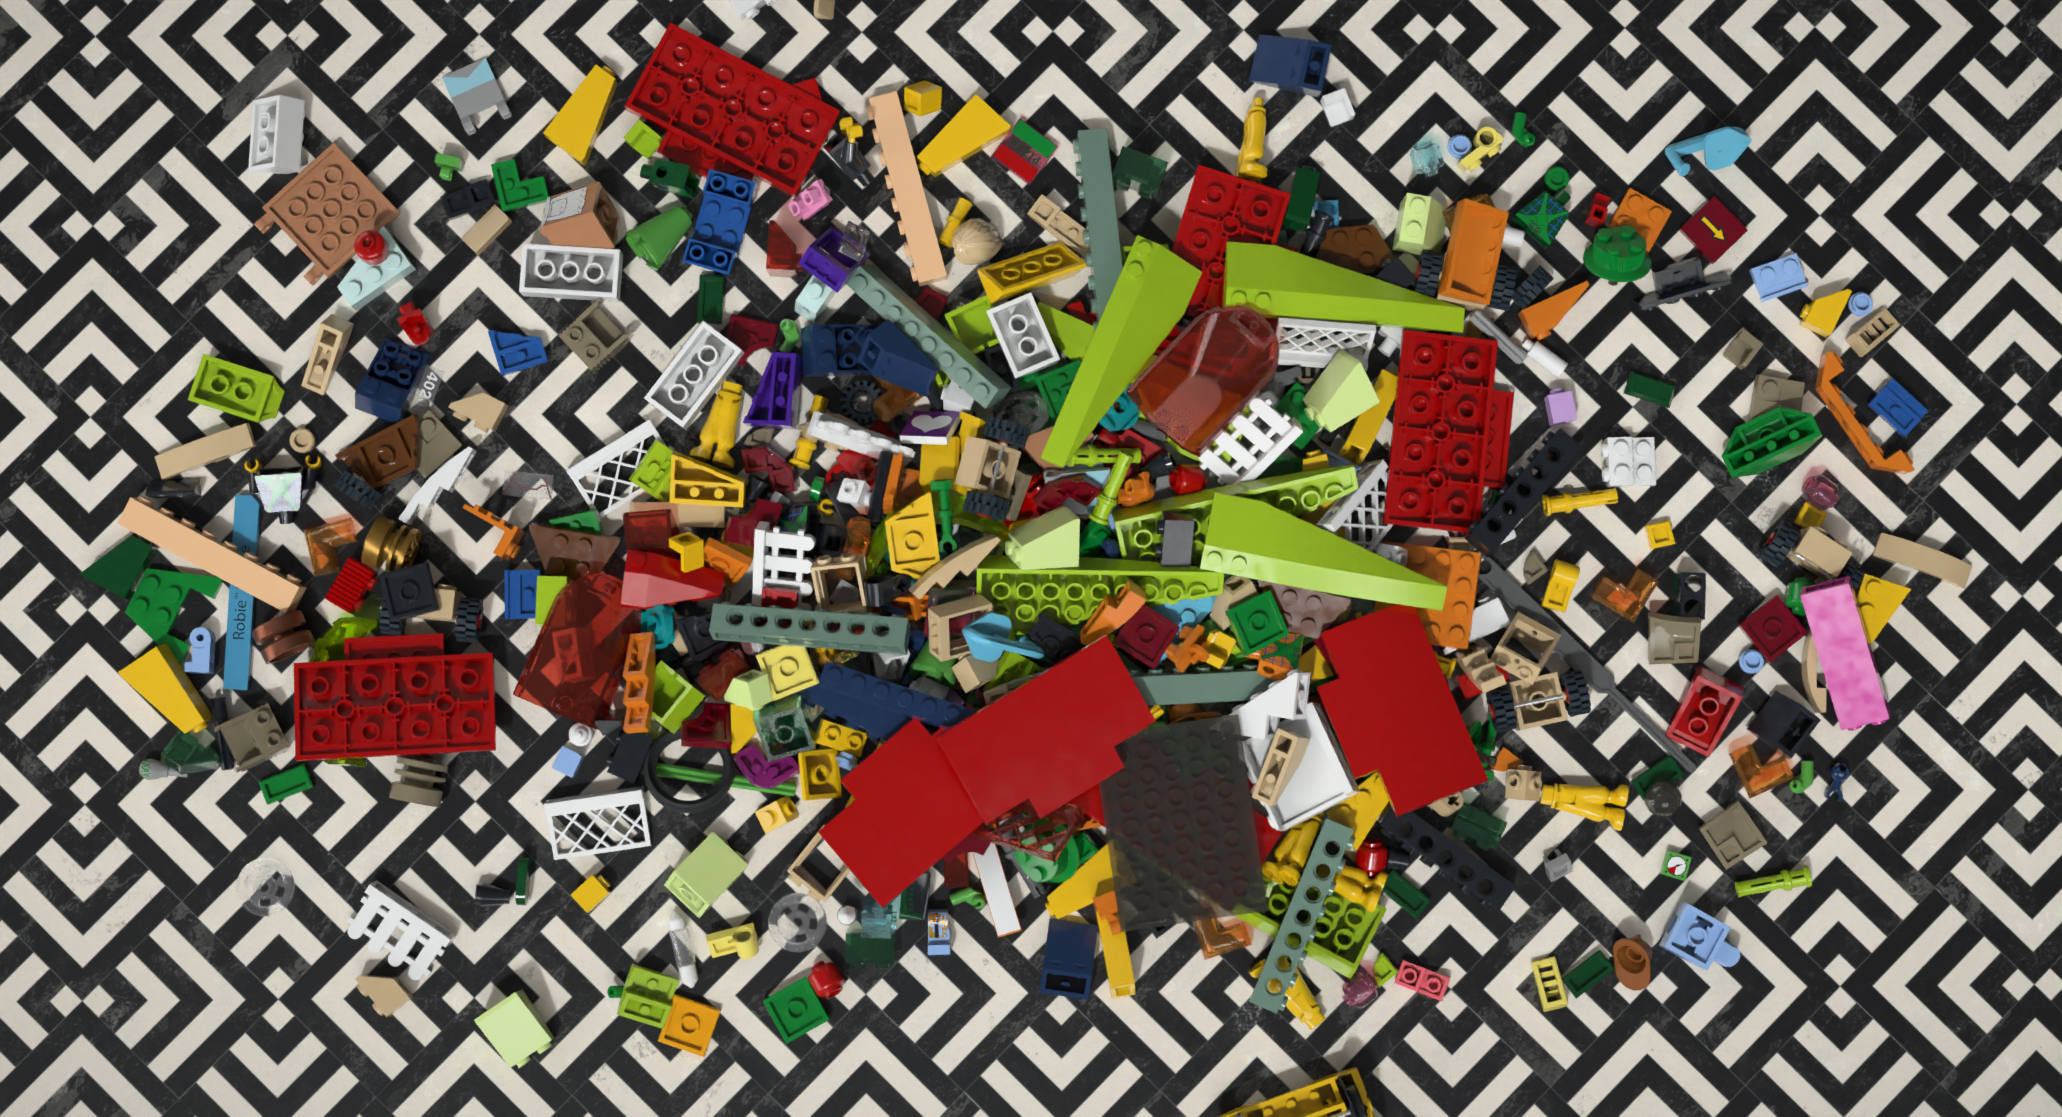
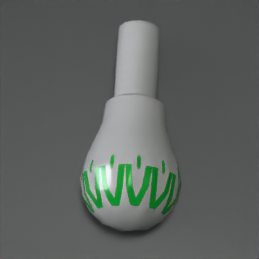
(154, 769)

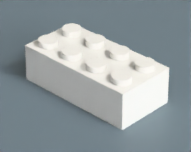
(571, 272)
(694, 375)

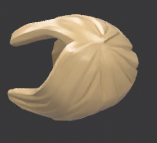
(976, 242)

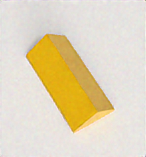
(1029, 271)

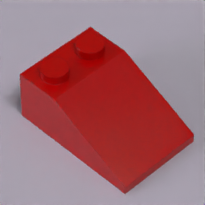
(1705, 711)

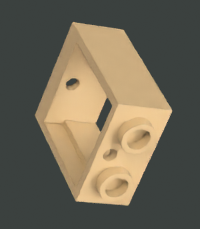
(845, 560)
(938, 620)
(1522, 629)
(799, 879)

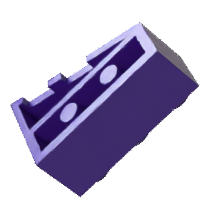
(778, 393)

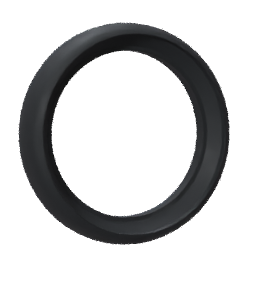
(678, 805)

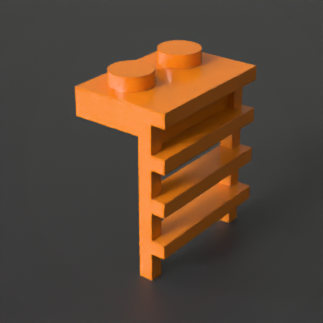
(901, 485)
(508, 545)

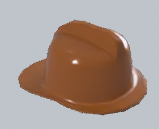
(1189, 712)
(1632, 962)

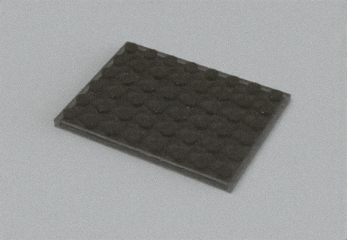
(1182, 826)

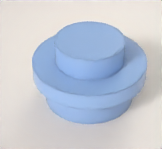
(1459, 146)
(1860, 304)
(1751, 661)
(847, 761)

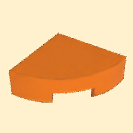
(1505, 761)

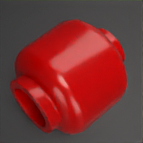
(371, 247)
(1187, 479)
(1372, 856)
(826, 979)

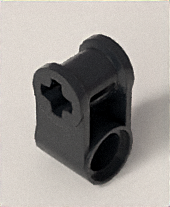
(885, 587)

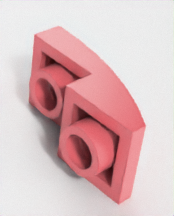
(1422, 980)

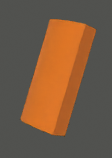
(1473, 252)

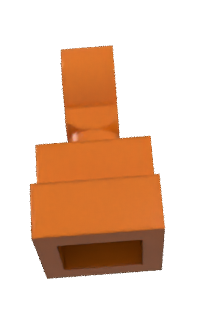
(1107, 909)

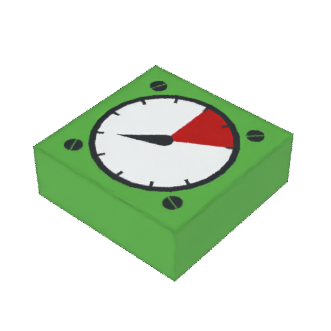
(1675, 865)

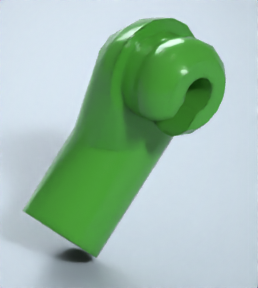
(791, 335)

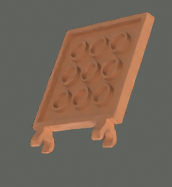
(327, 211)

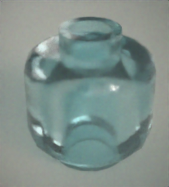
(1426, 158)

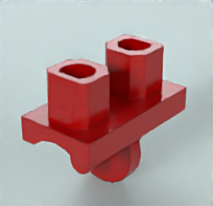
(415, 324)

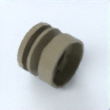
(418, 781)

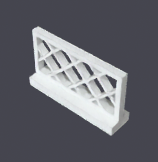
(1313, 352)
(606, 455)
(1344, 506)
(597, 801)

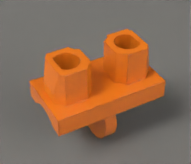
(1135, 491)
(1191, 650)

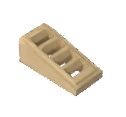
(1862, 343)

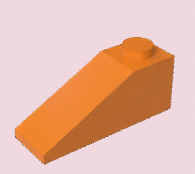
(1546, 315)

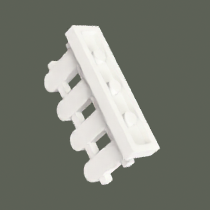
(854, 437)
(1269, 447)
(778, 562)
(399, 910)

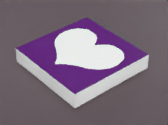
(930, 427)

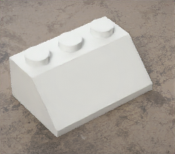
(276, 135)
(1023, 335)

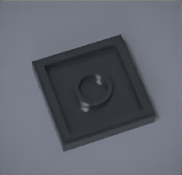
(409, 592)

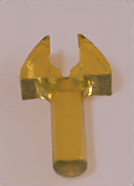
(836, 659)

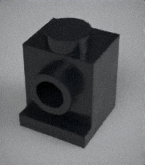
(837, 538)

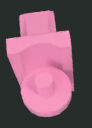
(810, 200)

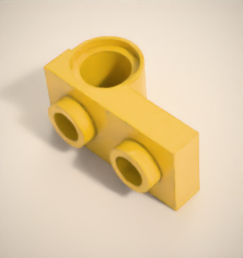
(1560, 585)
(840, 737)

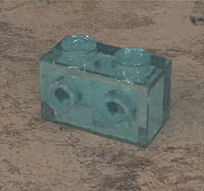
(878, 921)

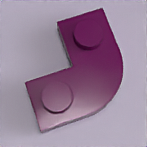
(764, 773)

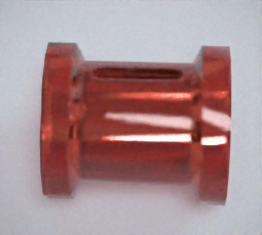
(866, 464)

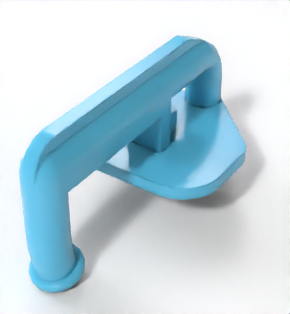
(1720, 148)
(989, 637)

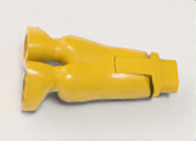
(1253, 144)
(720, 427)
(1588, 801)
(1293, 852)
(1355, 885)
(1300, 1000)

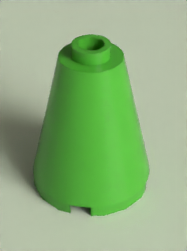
(659, 236)
(930, 667)

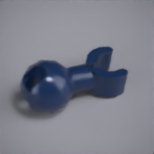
(1838, 777)

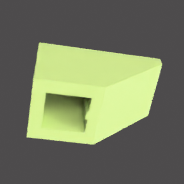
(750, 690)

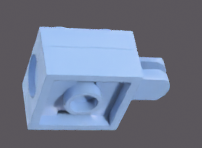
(1700, 939)

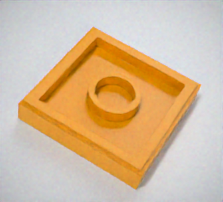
(689, 1025)

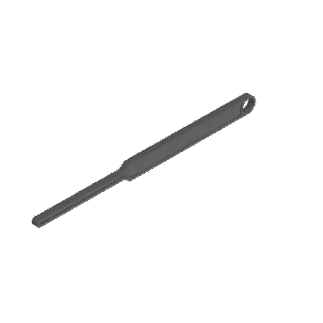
(1574, 654)

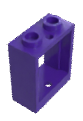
(825, 266)

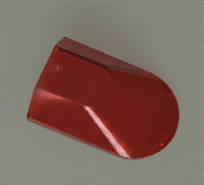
(1207, 376)
(580, 650)

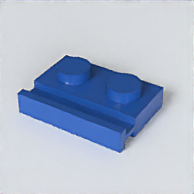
(1897, 408)
(520, 593)

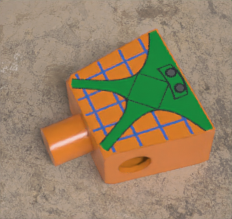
(1279, 657)

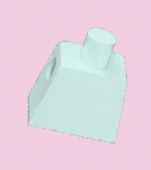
(814, 298)

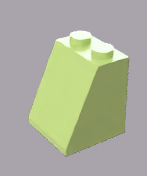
(1419, 225)
(1340, 393)
(1046, 541)
(706, 874)
(515, 1029)

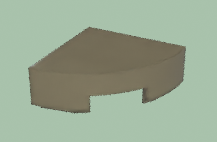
(760, 437)
(1533, 568)

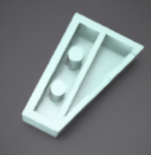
(368, 281)

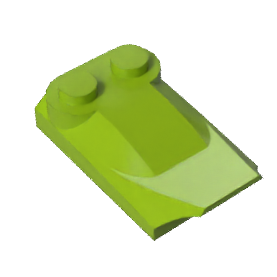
(236, 390)

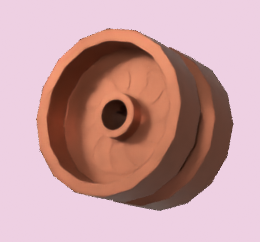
(283, 637)

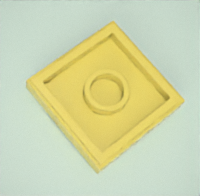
(787, 670)

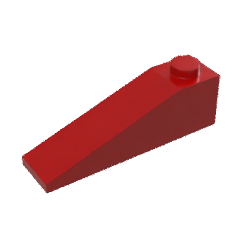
(658, 580)

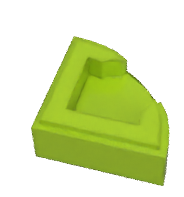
(1383, 970)

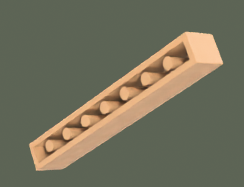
(907, 188)
(212, 555)

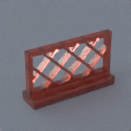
(1065, 814)

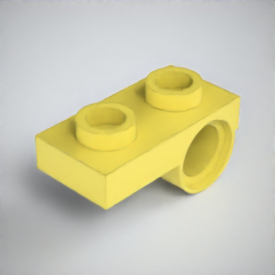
(1473, 160)
(737, 939)

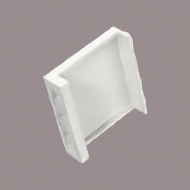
(1318, 782)

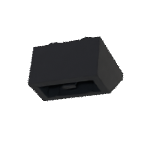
(1783, 724)

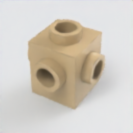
(1523, 783)

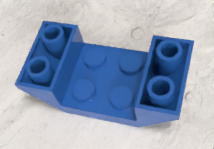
(721, 222)

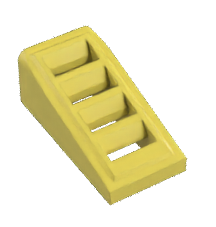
(1548, 1006)

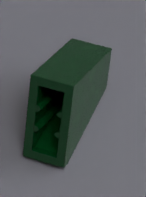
(1301, 199)
(122, 566)

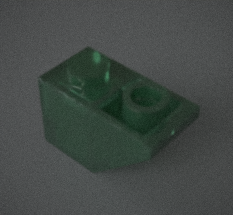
(188, 756)

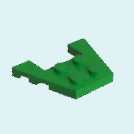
(160, 601)

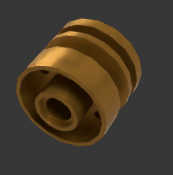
(385, 544)

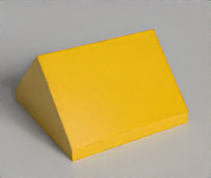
(939, 463)
(819, 774)

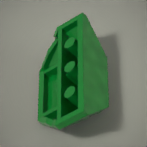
(1769, 441)

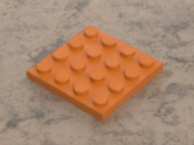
(1460, 573)

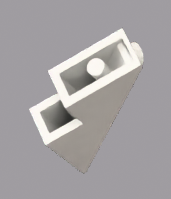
(1283, 699)

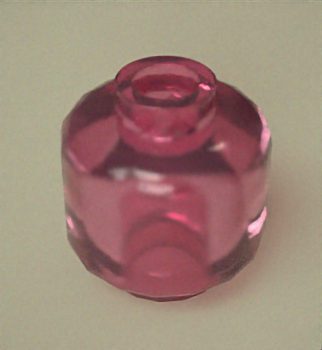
(1820, 492)
(1360, 990)

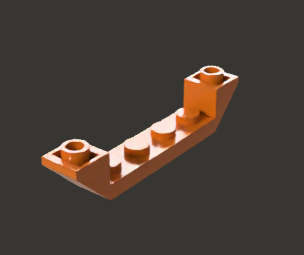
(1829, 367)

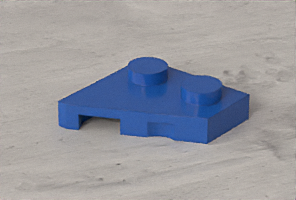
(517, 351)

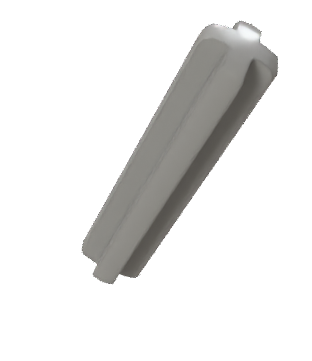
(1495, 333)

